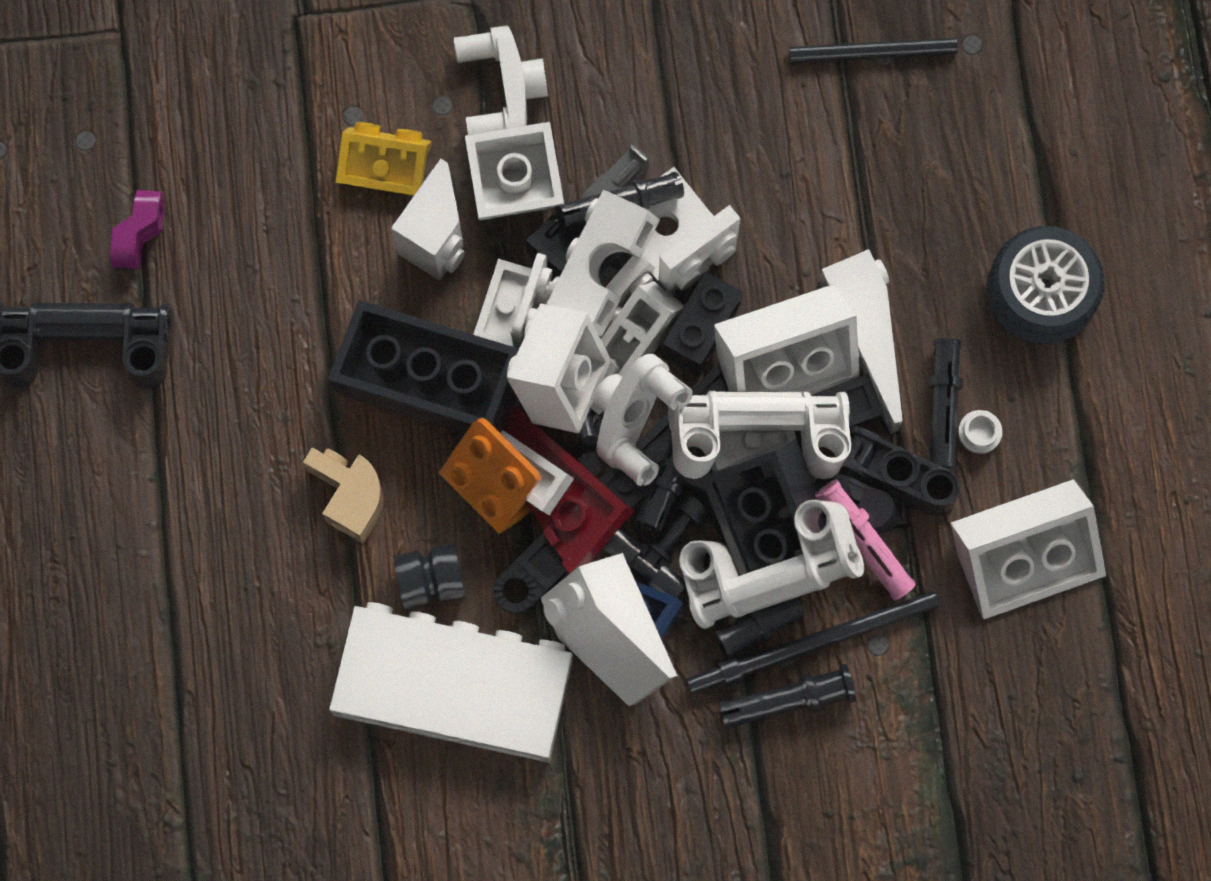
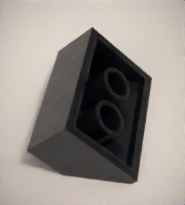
(758, 505)

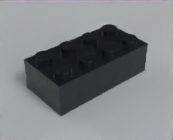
(423, 370)

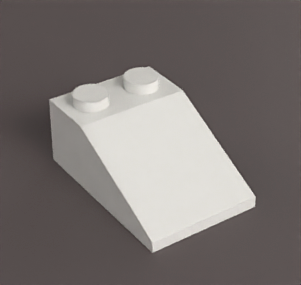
(610, 628)

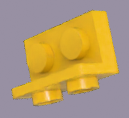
(382, 159)

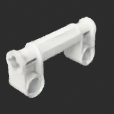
(819, 418)
(825, 558)

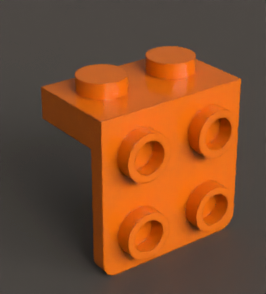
(491, 475)

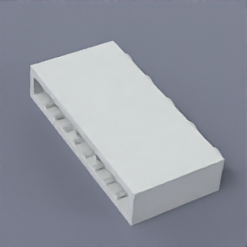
(452, 682)

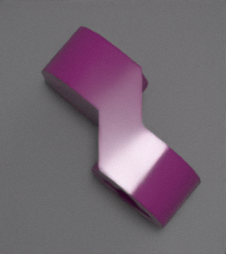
(137, 229)

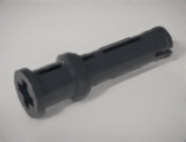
(809, 693)

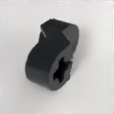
(881, 507)

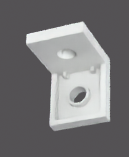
(696, 243)

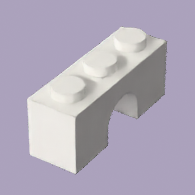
(610, 228)

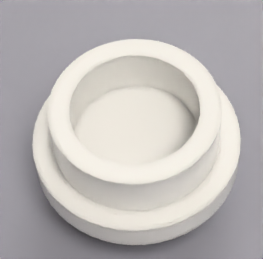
(980, 432)

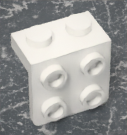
(513, 300)

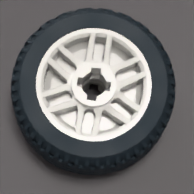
(1070, 273)

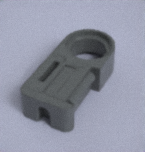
(627, 168)

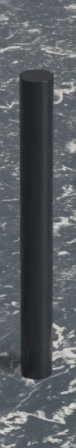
(873, 50)

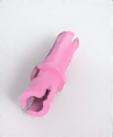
(896, 578)

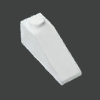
(639, 328)

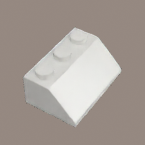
(791, 345)
(1029, 548)

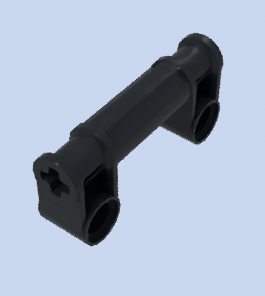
(142, 330)

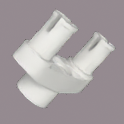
(520, 79)
(626, 409)

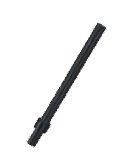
(732, 671)

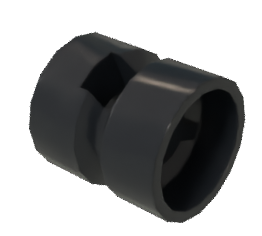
(429, 576)

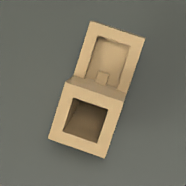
(358, 493)

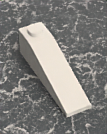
(865, 290)

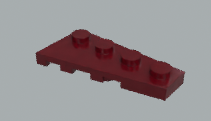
(587, 510)

